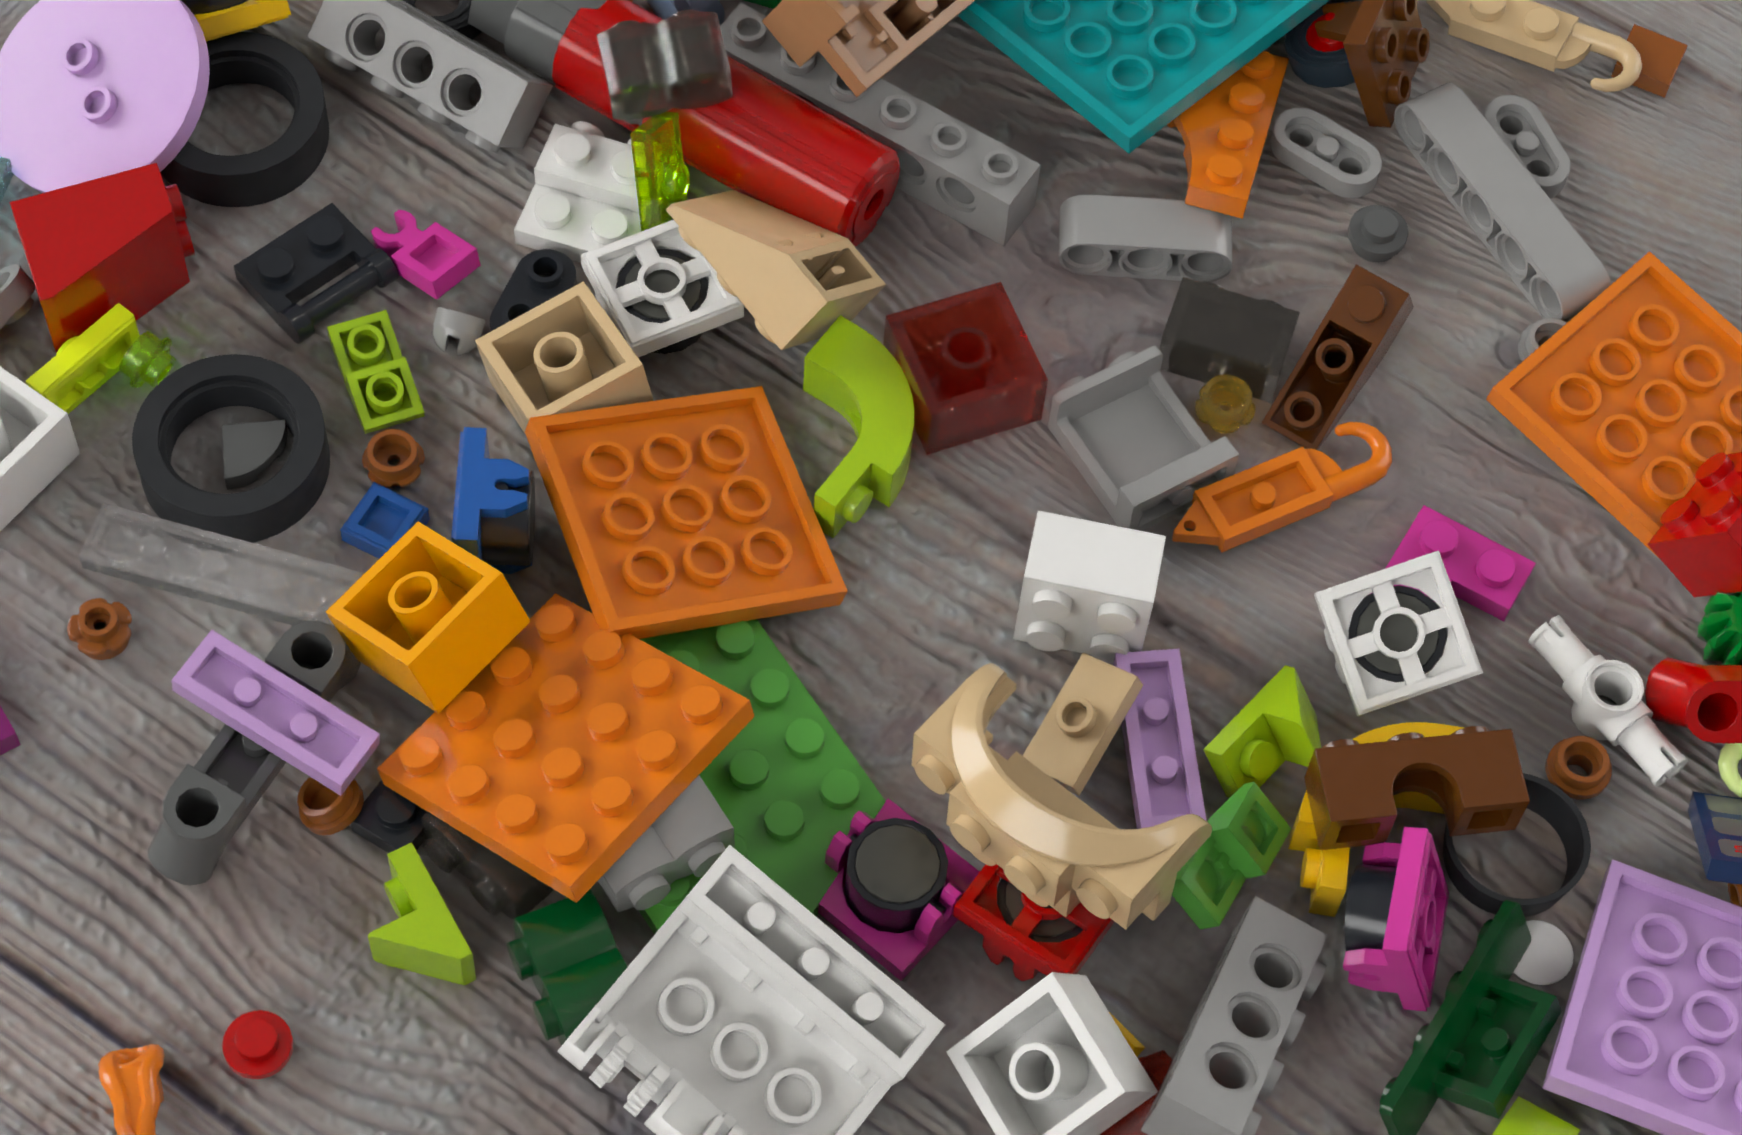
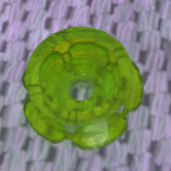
(148, 360)

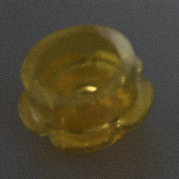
(1226, 391)

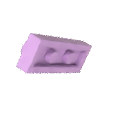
(276, 712)
(1160, 740)

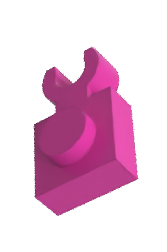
(427, 258)

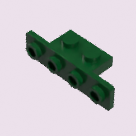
(1479, 1035)

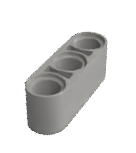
(1143, 238)

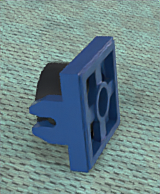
(493, 506)

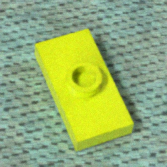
(86, 360)

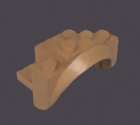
(859, 36)

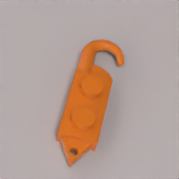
(1280, 492)

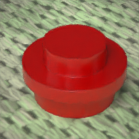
(257, 1044)

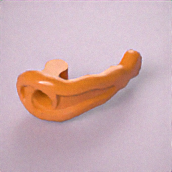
(133, 1087)

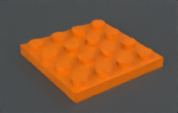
(1633, 394)
(684, 513)
(566, 747)

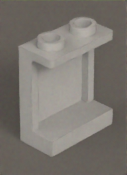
(1136, 440)

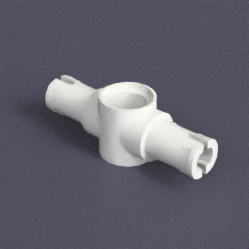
(1620, 724)

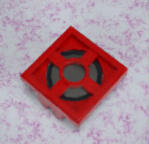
(1025, 932)

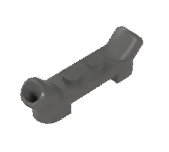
(234, 772)

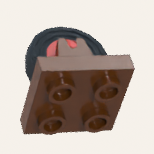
(1362, 44)

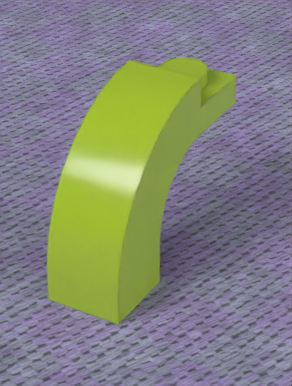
(870, 390)

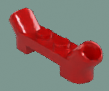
(1697, 698)

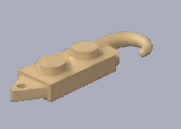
(1538, 36)

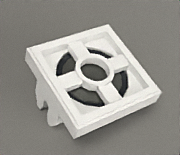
(662, 292)
(1397, 633)

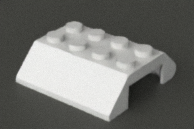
(752, 1018)

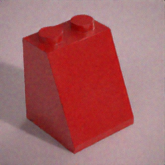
(104, 247)

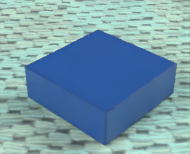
(381, 520)

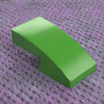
(1241, 846)

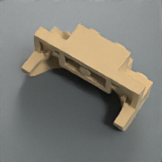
(1034, 826)

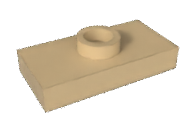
(1082, 722)

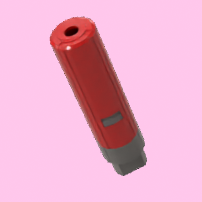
(753, 143)

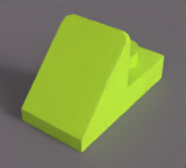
(1265, 734)
(425, 933)

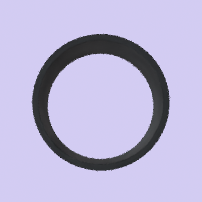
(1572, 829)

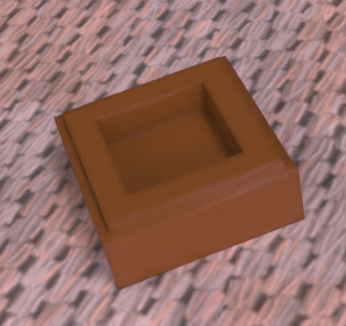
(1659, 59)

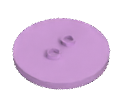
(99, 88)

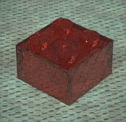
(967, 367)

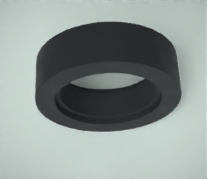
(278, 167)
(219, 384)

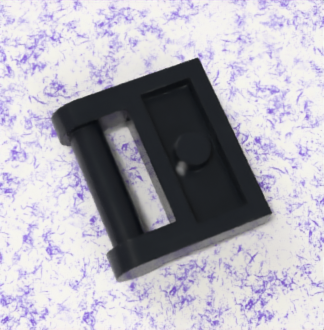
(307, 260)

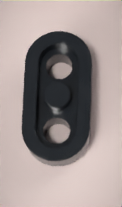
(528, 290)

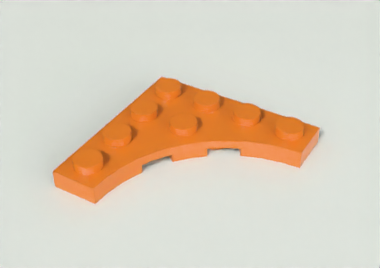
(1228, 134)

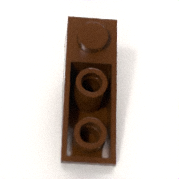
(1339, 358)

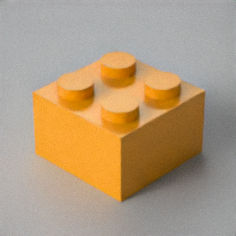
(428, 616)

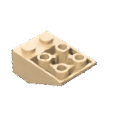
(778, 265)

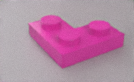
(1476, 566)

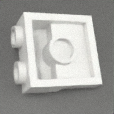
(580, 193)

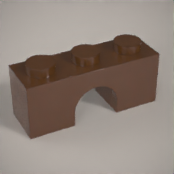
(1468, 773)

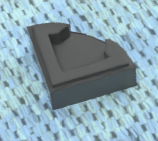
(251, 449)

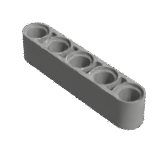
(1501, 202)

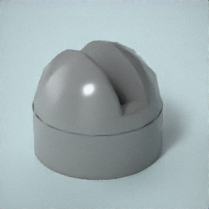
(459, 326)

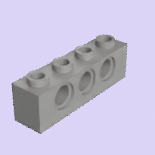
(509, 94)
(1240, 1026)

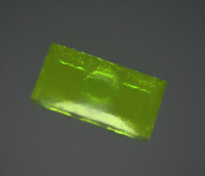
(659, 168)

